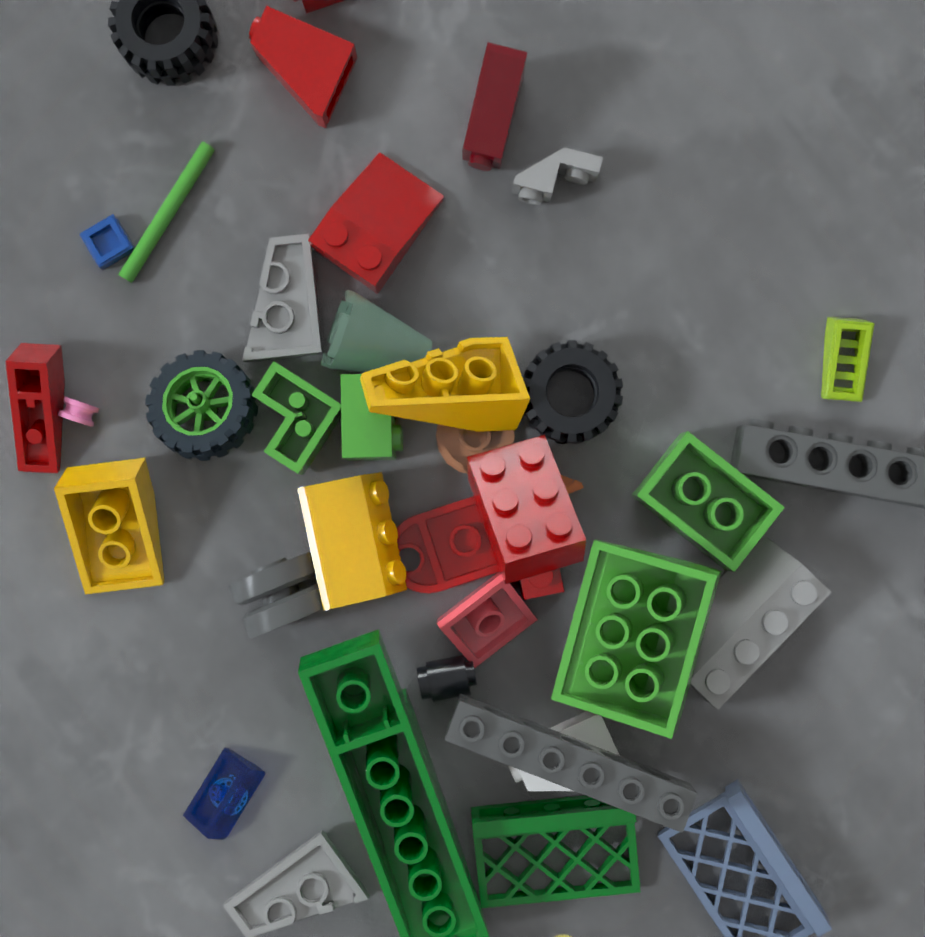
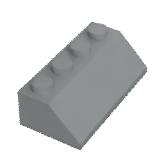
(752, 618)

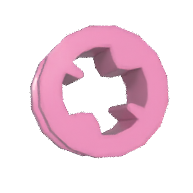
(78, 411)

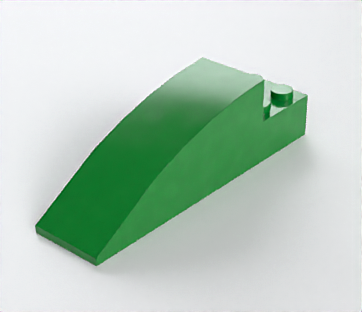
(392, 788)

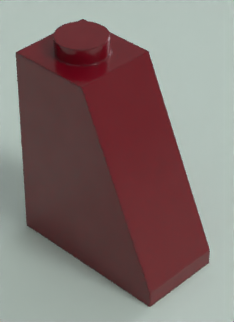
(494, 106)

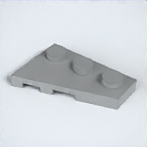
(287, 303)
(297, 887)

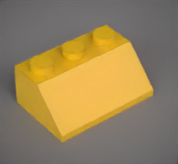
(352, 540)

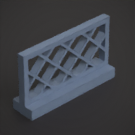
(766, 849)

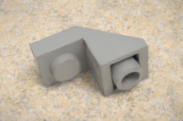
(539, 180)

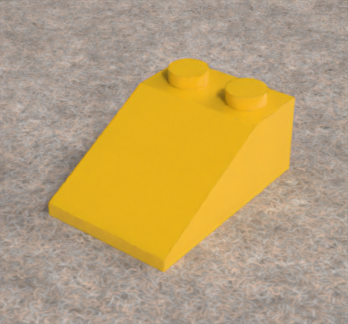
(112, 525)

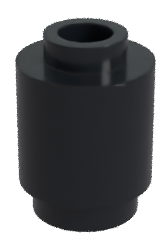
(446, 678)

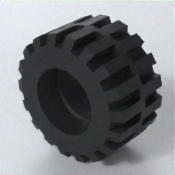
(166, 60)
(599, 373)

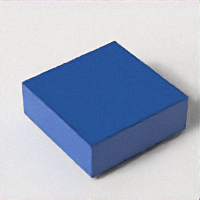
(107, 242)

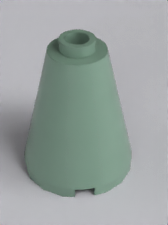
(370, 337)

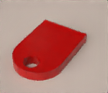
(450, 547)

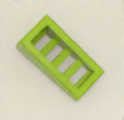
(860, 359)

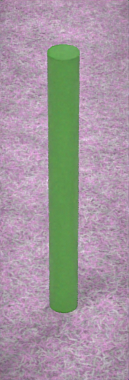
(166, 212)

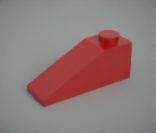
(36, 397)

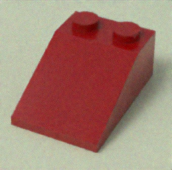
(375, 222)

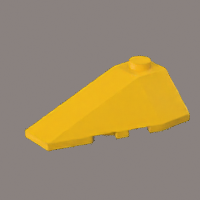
(460, 388)

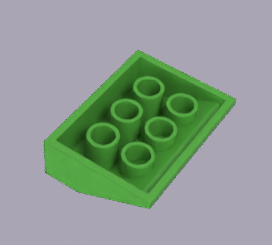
(635, 636)

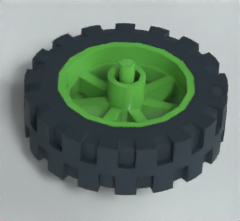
(188, 372)

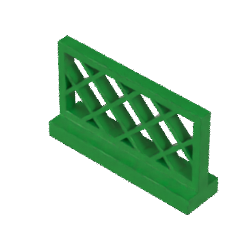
(542, 818)

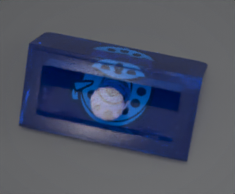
(223, 795)

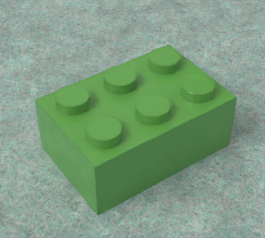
(707, 501)

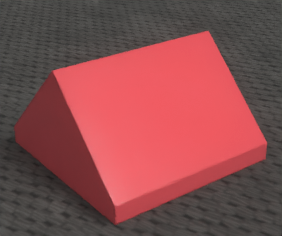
(486, 619)

